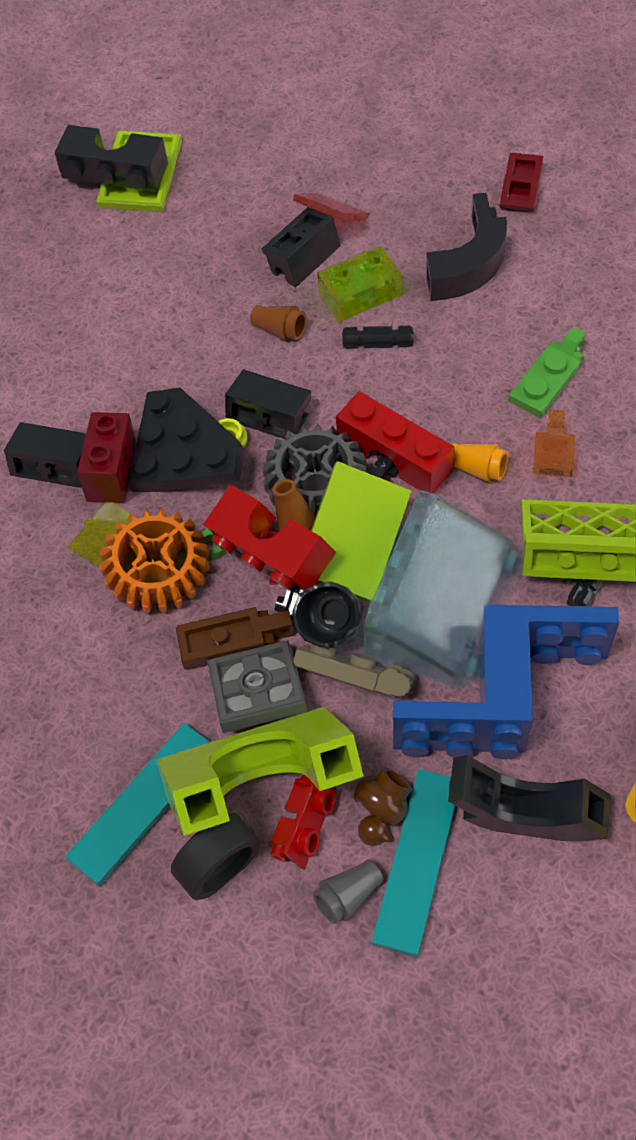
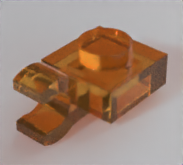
(554, 449)

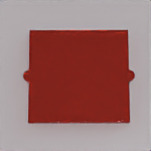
(331, 206)

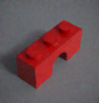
(417, 453)
(292, 555)

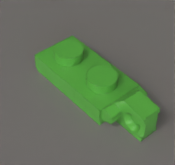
(549, 374)

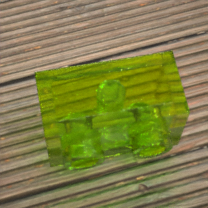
(359, 283)

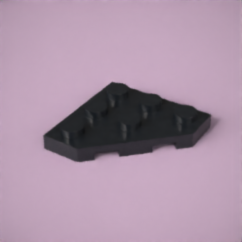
(182, 446)

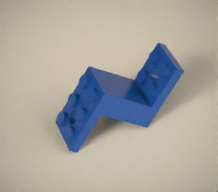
(504, 713)

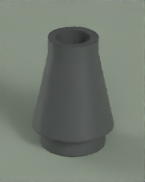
(345, 892)

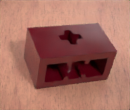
(107, 457)

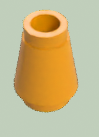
(481, 460)

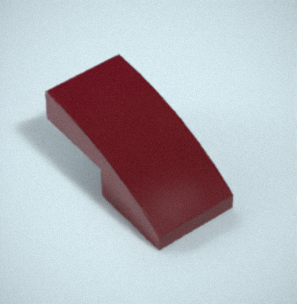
(521, 182)

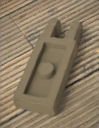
(356, 670)

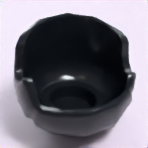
(326, 614)

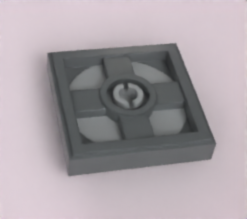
(256, 686)

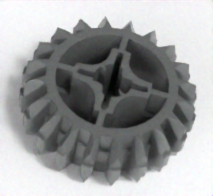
(313, 459)

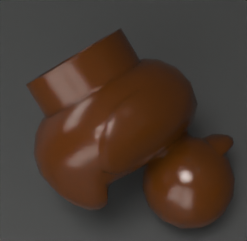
(386, 801)

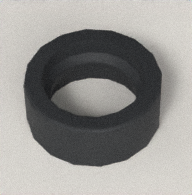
(214, 857)

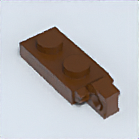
(230, 634)

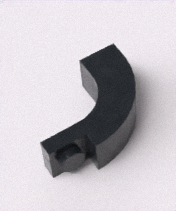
(471, 266)
(534, 809)

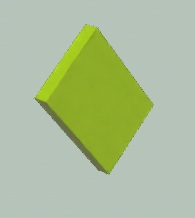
(135, 199)
(361, 524)

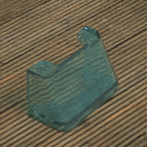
(436, 591)

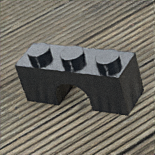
(134, 165)

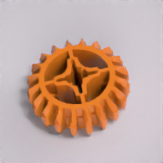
(151, 539)

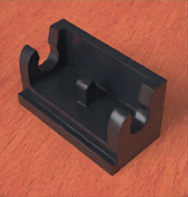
(302, 246)
(266, 404)
(45, 454)

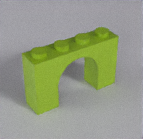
(302, 744)

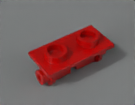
(301, 837)

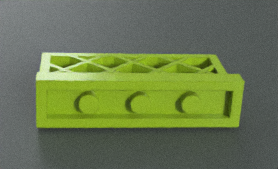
(583, 549)

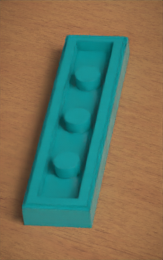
(129, 816)
(415, 866)

